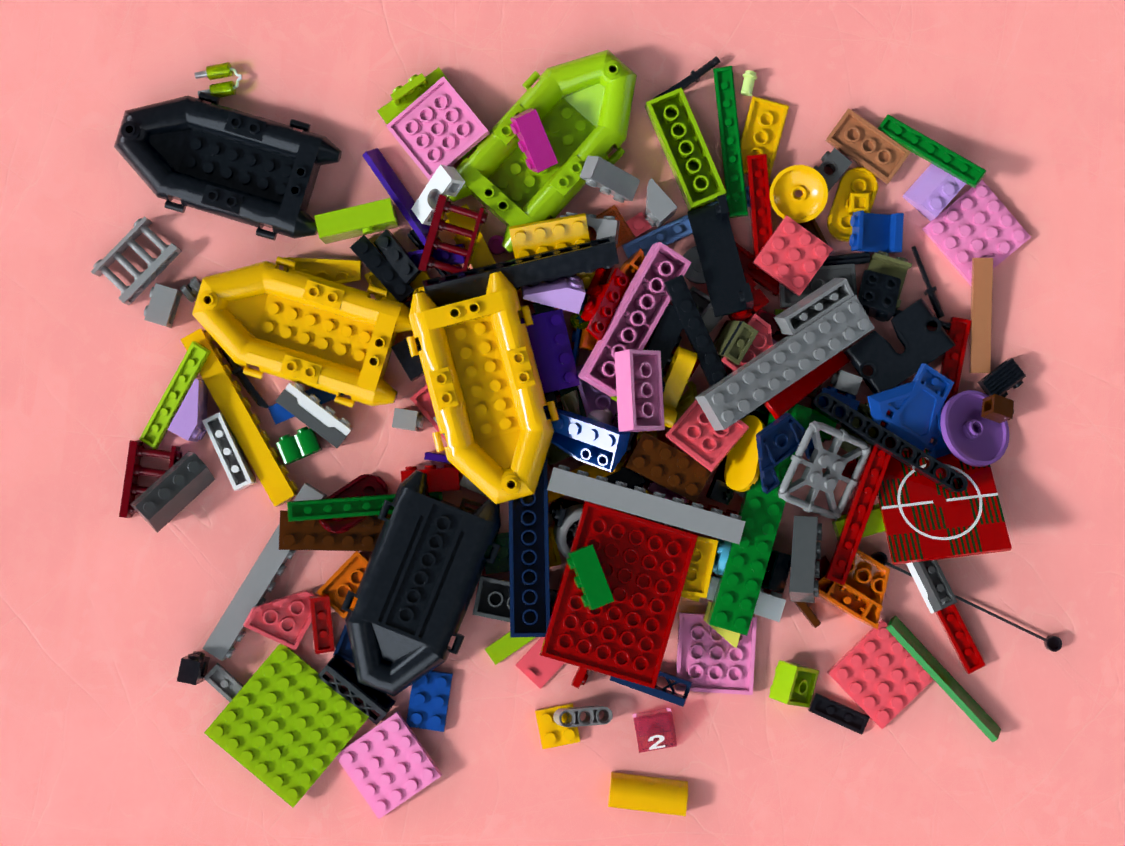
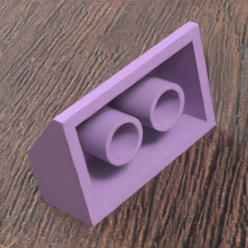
(933, 191)

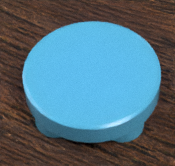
(721, 556)

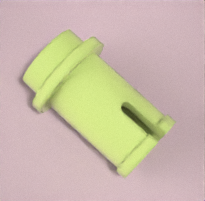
(748, 83)

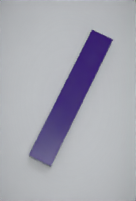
(396, 191)

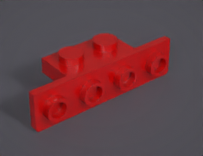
(603, 304)

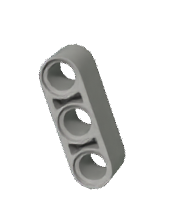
(591, 716)

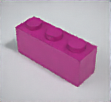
(533, 140)

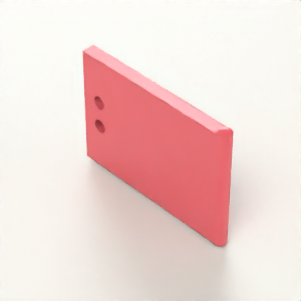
(540, 667)

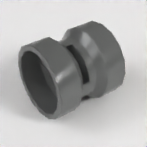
(192, 289)

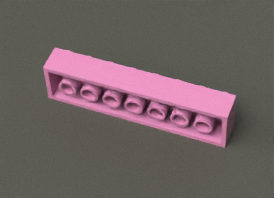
(634, 316)

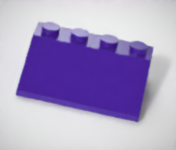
(552, 351)

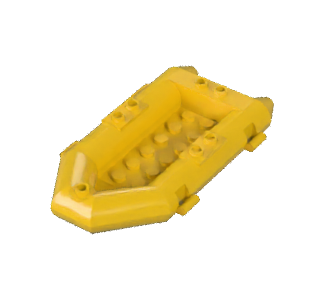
(304, 329)
(485, 388)

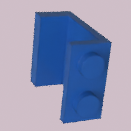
(876, 232)

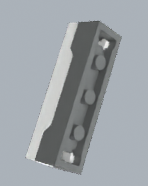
(313, 414)
(932, 584)

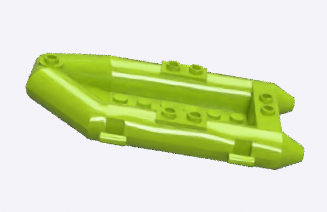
(584, 114)

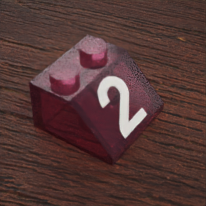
(654, 730)

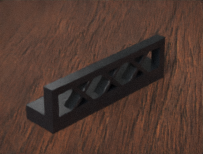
(346, 675)

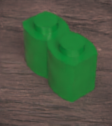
(298, 446)

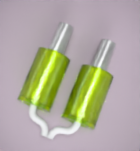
(217, 72)

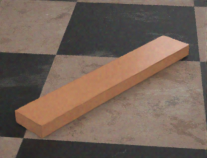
(981, 315)

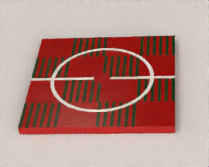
(937, 524)

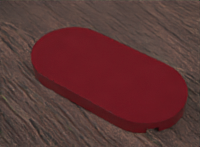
(361, 486)

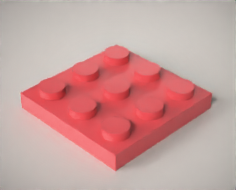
(792, 255)
(699, 440)

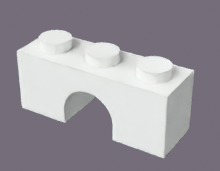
(444, 181)

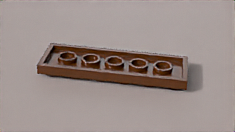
(312, 536)

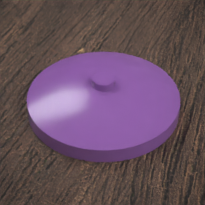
(969, 435)

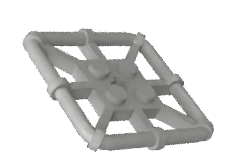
(834, 467)

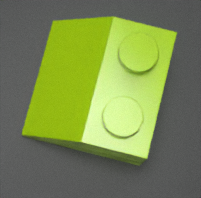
(793, 684)

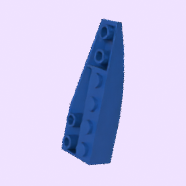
(588, 439)

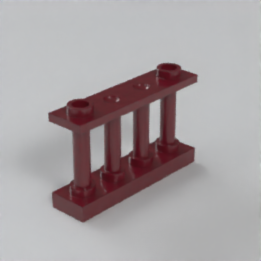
(438, 224)
(134, 469)

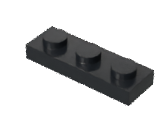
(397, 256)

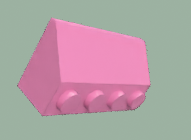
(639, 390)

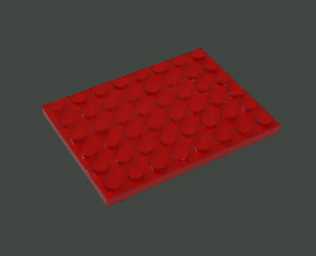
(646, 577)

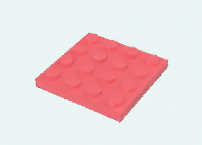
(880, 675)

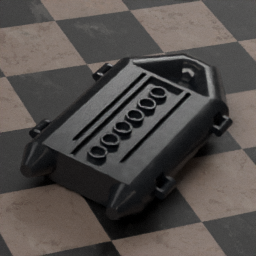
(227, 162)
(417, 585)

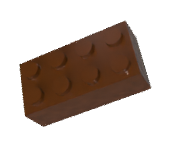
(668, 467)

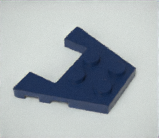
(776, 444)

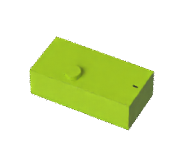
(356, 221)

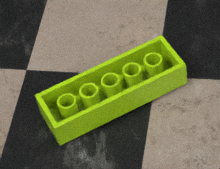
(685, 149)

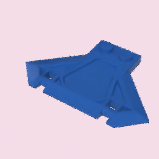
(915, 410)

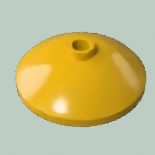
(799, 208)

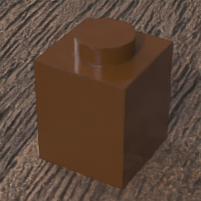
(997, 408)

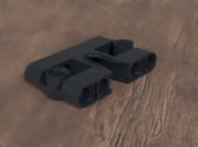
(919, 345)

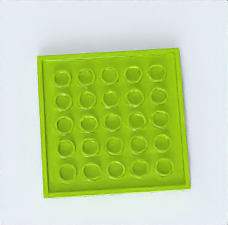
(286, 725)

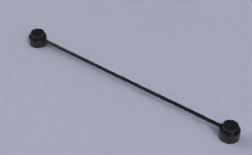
(1051, 642)

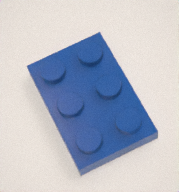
(430, 701)

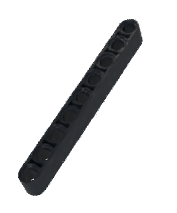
(898, 443)

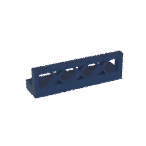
(662, 693)

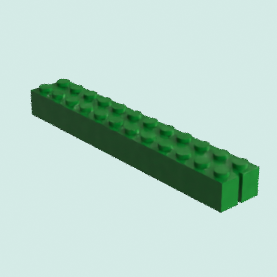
(748, 561)

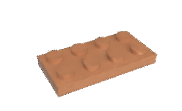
(868, 146)

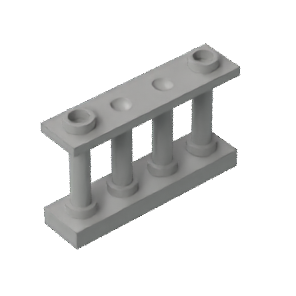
(142, 279)

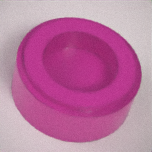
(494, 245)

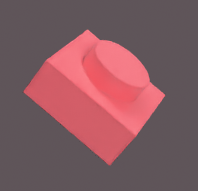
(638, 225)

